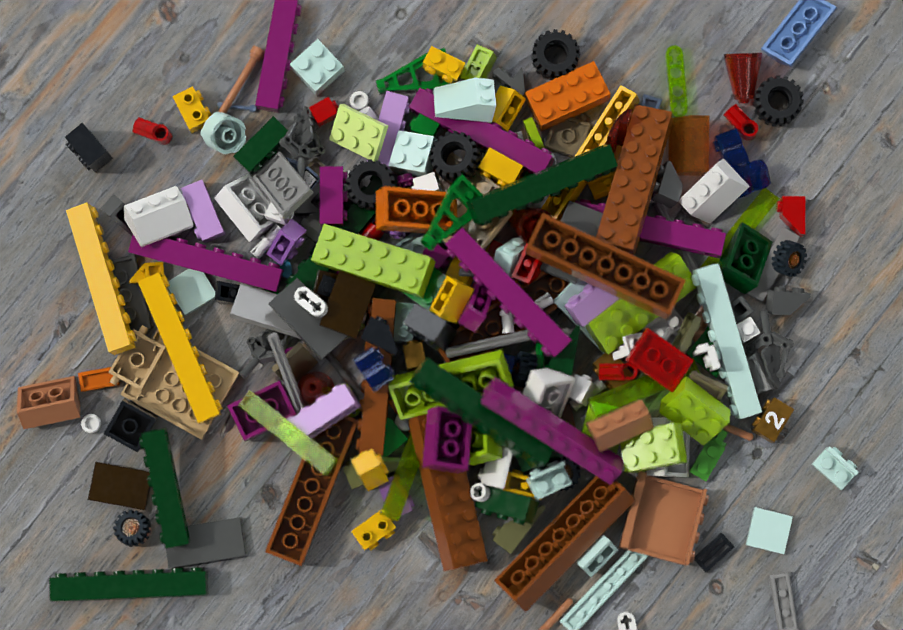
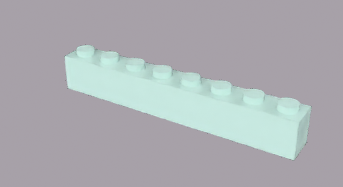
(726, 340)

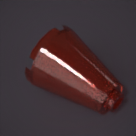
(743, 74)
(525, 221)
(323, 386)

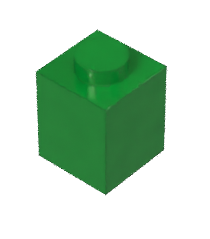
(424, 125)

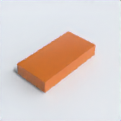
(95, 379)

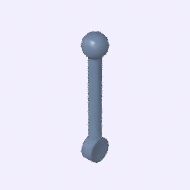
(252, 108)

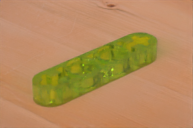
(676, 82)

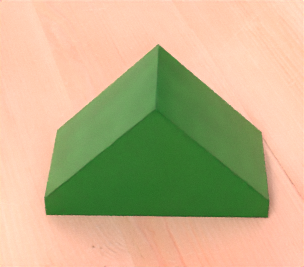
(393, 438)

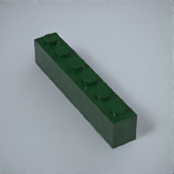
(165, 488)

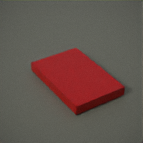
(659, 360)

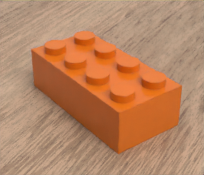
(567, 96)
(410, 209)

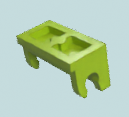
(479, 63)

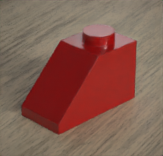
(792, 213)
(527, 268)

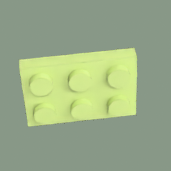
(358, 132)

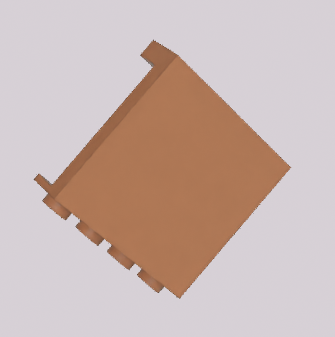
(663, 519)

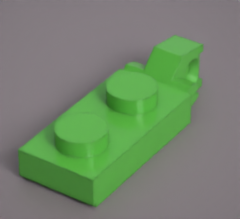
(709, 456)

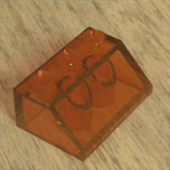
(689, 145)

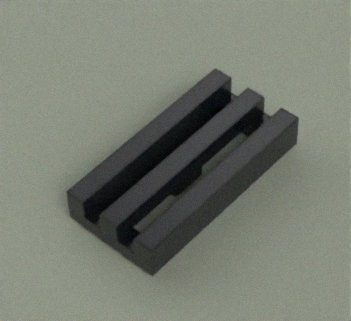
(708, 546)

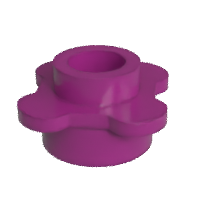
(405, 180)

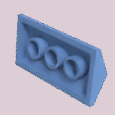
(798, 30)

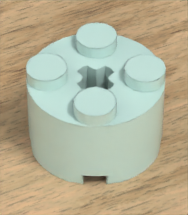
(224, 133)

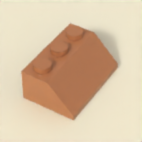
(48, 402)
(620, 425)

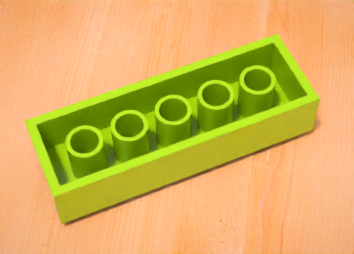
(373, 260)
(627, 319)
(473, 371)

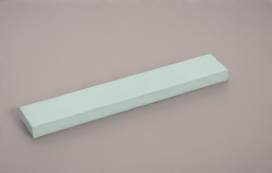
(602, 590)

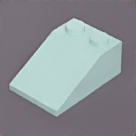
(466, 100)

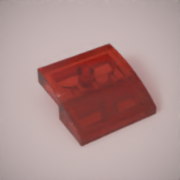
(618, 130)

